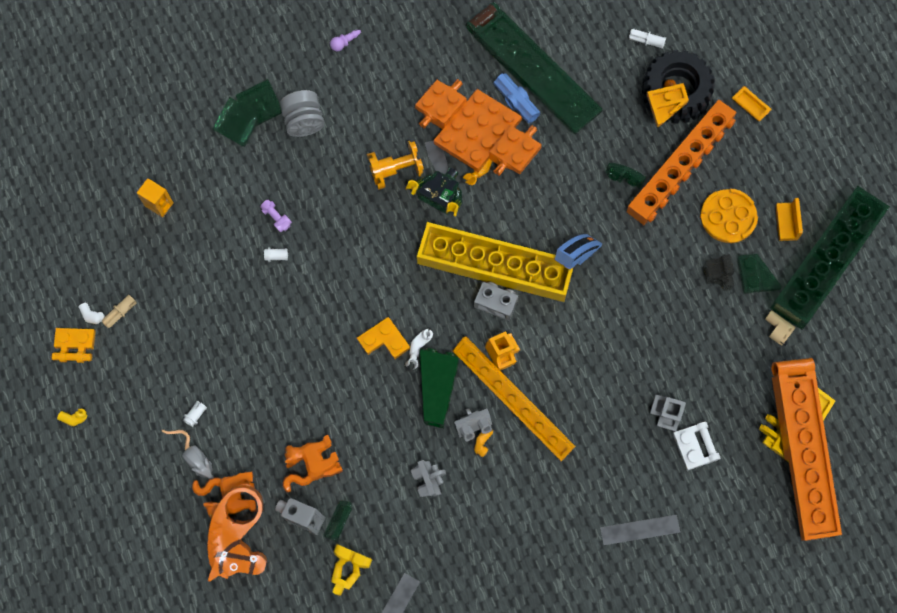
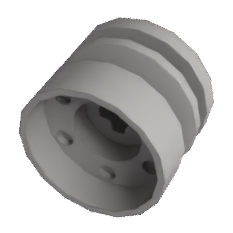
(302, 113)

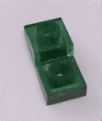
(619, 172)

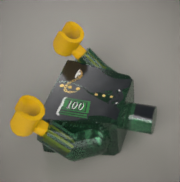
(439, 191)

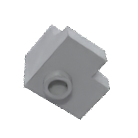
(668, 410)

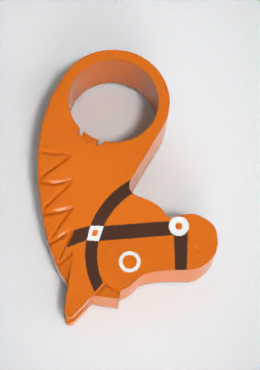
(225, 548)

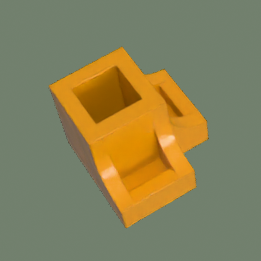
(502, 350)

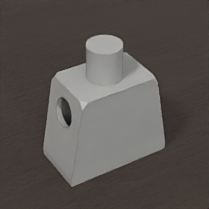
(301, 515)

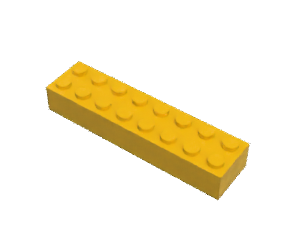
(493, 261)

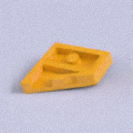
(667, 102)

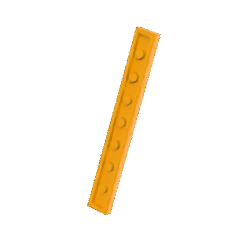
(514, 399)

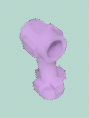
(282, 222)

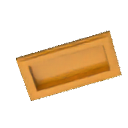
(751, 103)

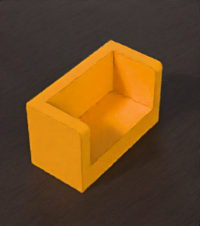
(155, 197)

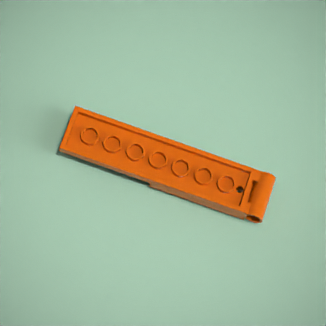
(806, 447)

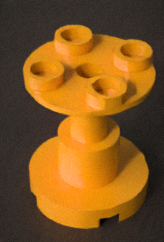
(388, 166)

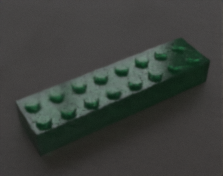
(829, 258)

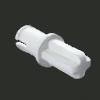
(647, 38)

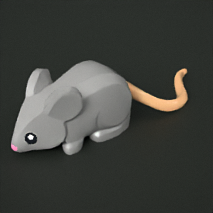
(195, 457)

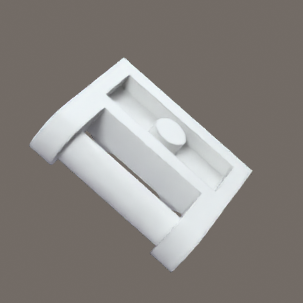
(690, 449)

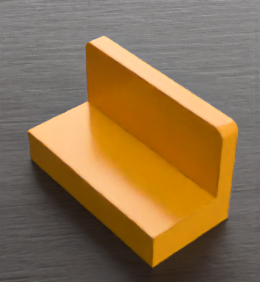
(789, 220)

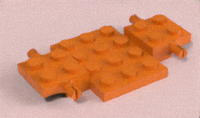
(477, 128)

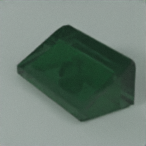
(338, 520)

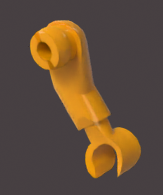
(472, 177)

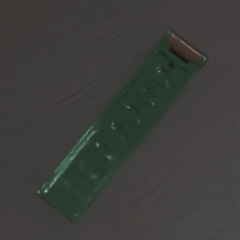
(533, 67)

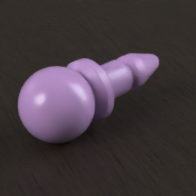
(338, 43)

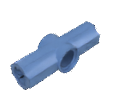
(516, 98)

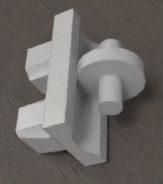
(472, 422)
(432, 478)

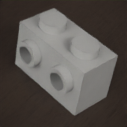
(496, 300)

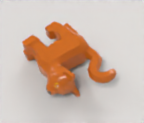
(315, 464)
(235, 503)

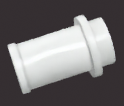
(275, 254)
(194, 414)

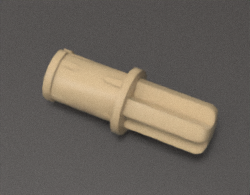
(119, 311)

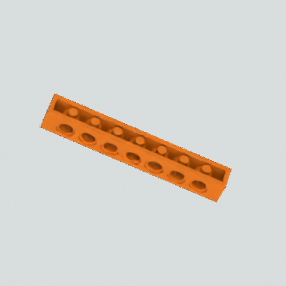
(718, 113)

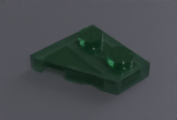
(756, 275)

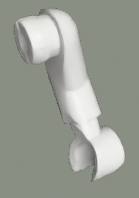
(417, 343)

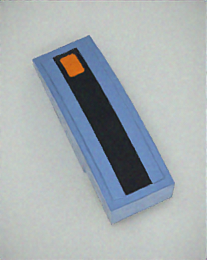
(577, 250)

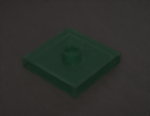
(262, 100)
(236, 121)

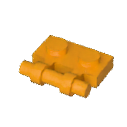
(73, 339)

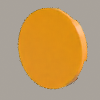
(729, 215)

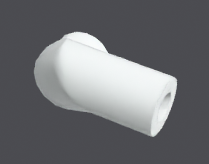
(90, 316)

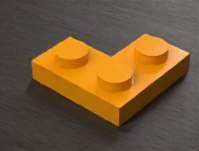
(386, 334)

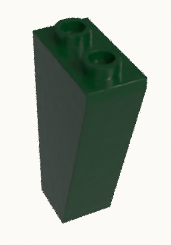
(438, 379)

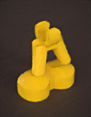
(346, 555)

